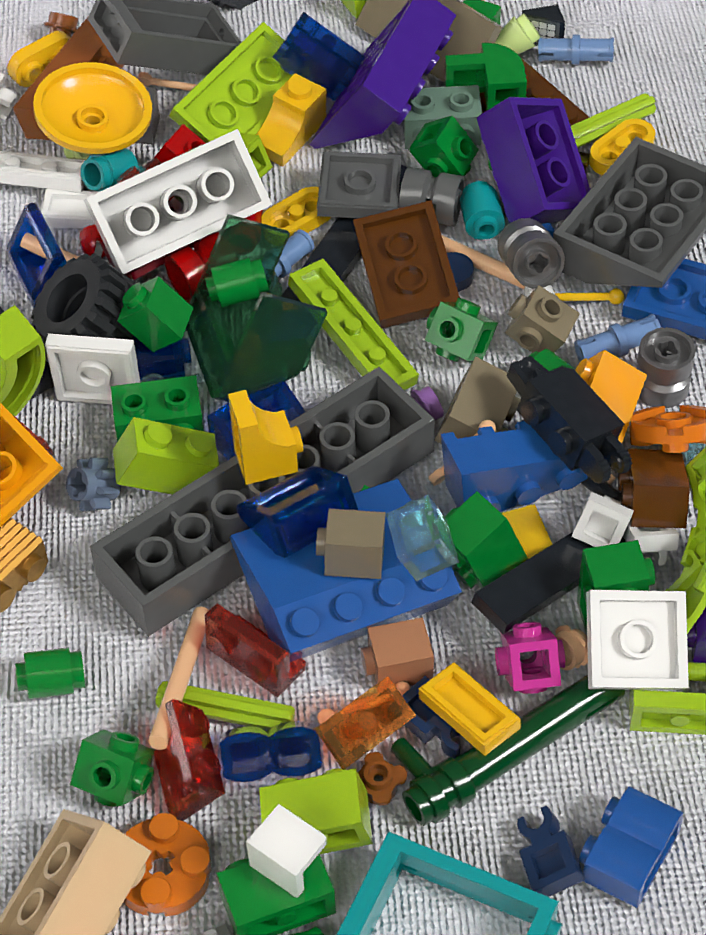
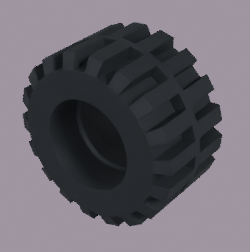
(82, 300)

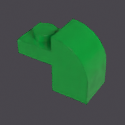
(495, 70)

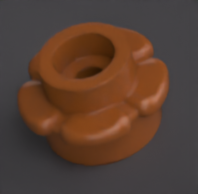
(62, 22)

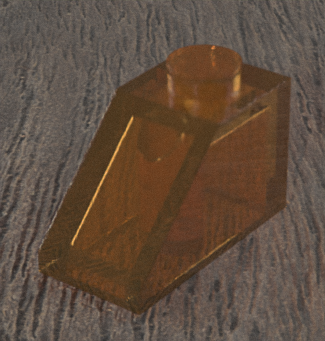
(364, 722)

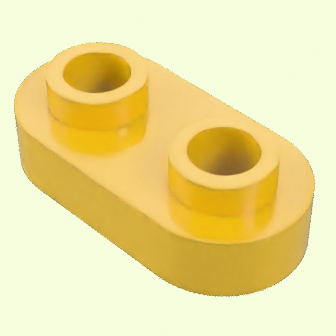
(32, 59)
(612, 144)
(296, 212)

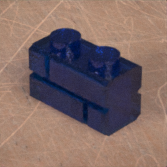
(318, 56)

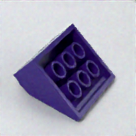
(388, 74)

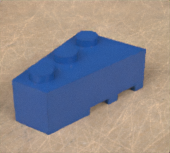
(504, 467)

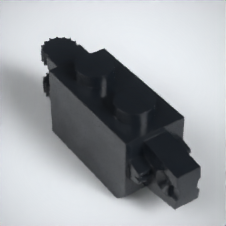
(570, 418)

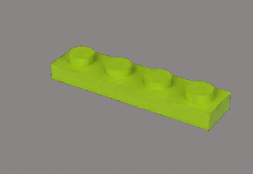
(351, 324)

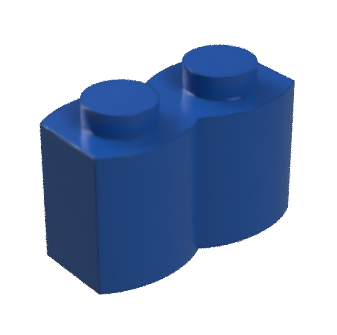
(630, 845)

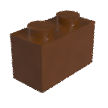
(656, 489)

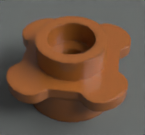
(382, 791)

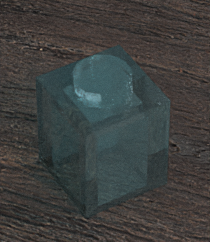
(422, 538)

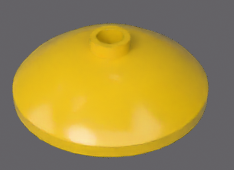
(92, 108)

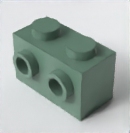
(441, 102)

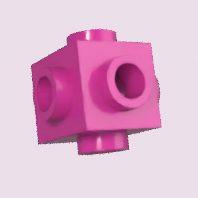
(541, 668)

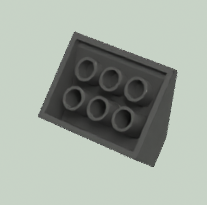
(636, 219)

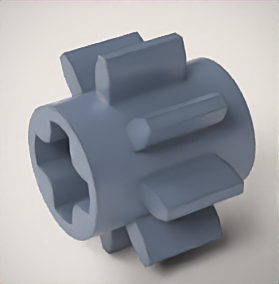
(92, 484)

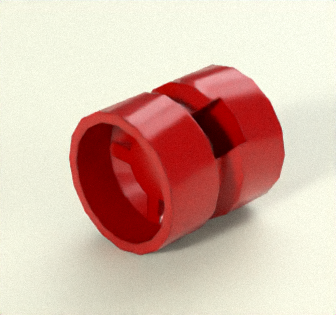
(187, 265)

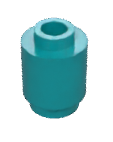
(103, 170)
(481, 210)

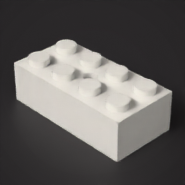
(209, 180)

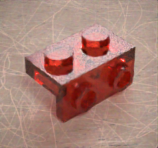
(250, 651)
(188, 764)

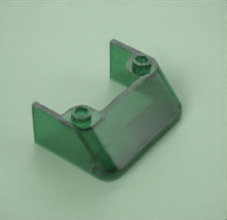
(255, 340)

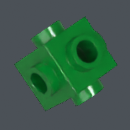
(444, 147)
(459, 330)
(113, 767)

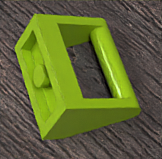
(670, 710)

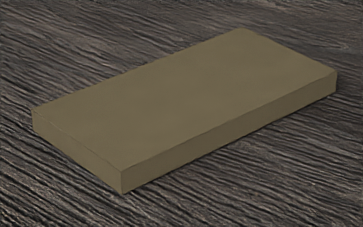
(468, 28)

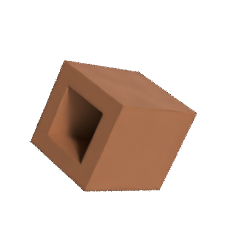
(399, 652)

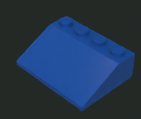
(317, 611)

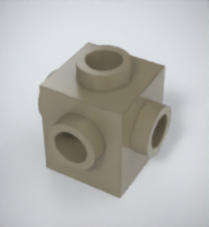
(540, 321)

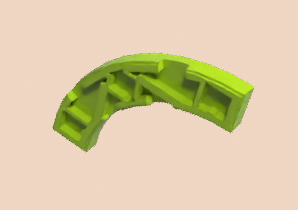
(694, 557)

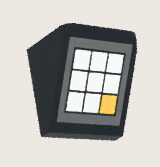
(547, 21)

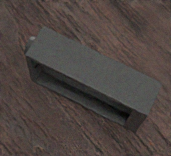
(164, 34)

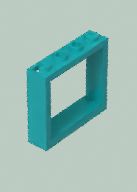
(403, 854)

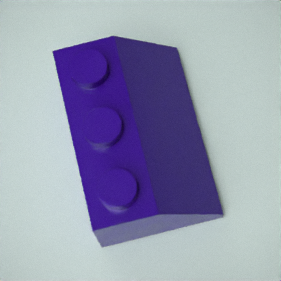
(534, 158)

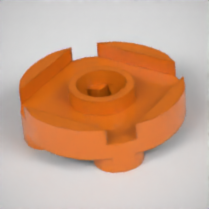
(670, 429)
(189, 865)

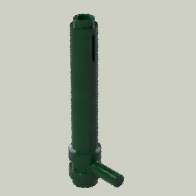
(458, 779)

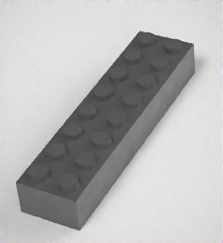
(182, 545)

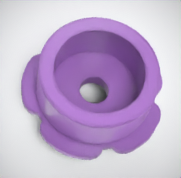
(428, 401)

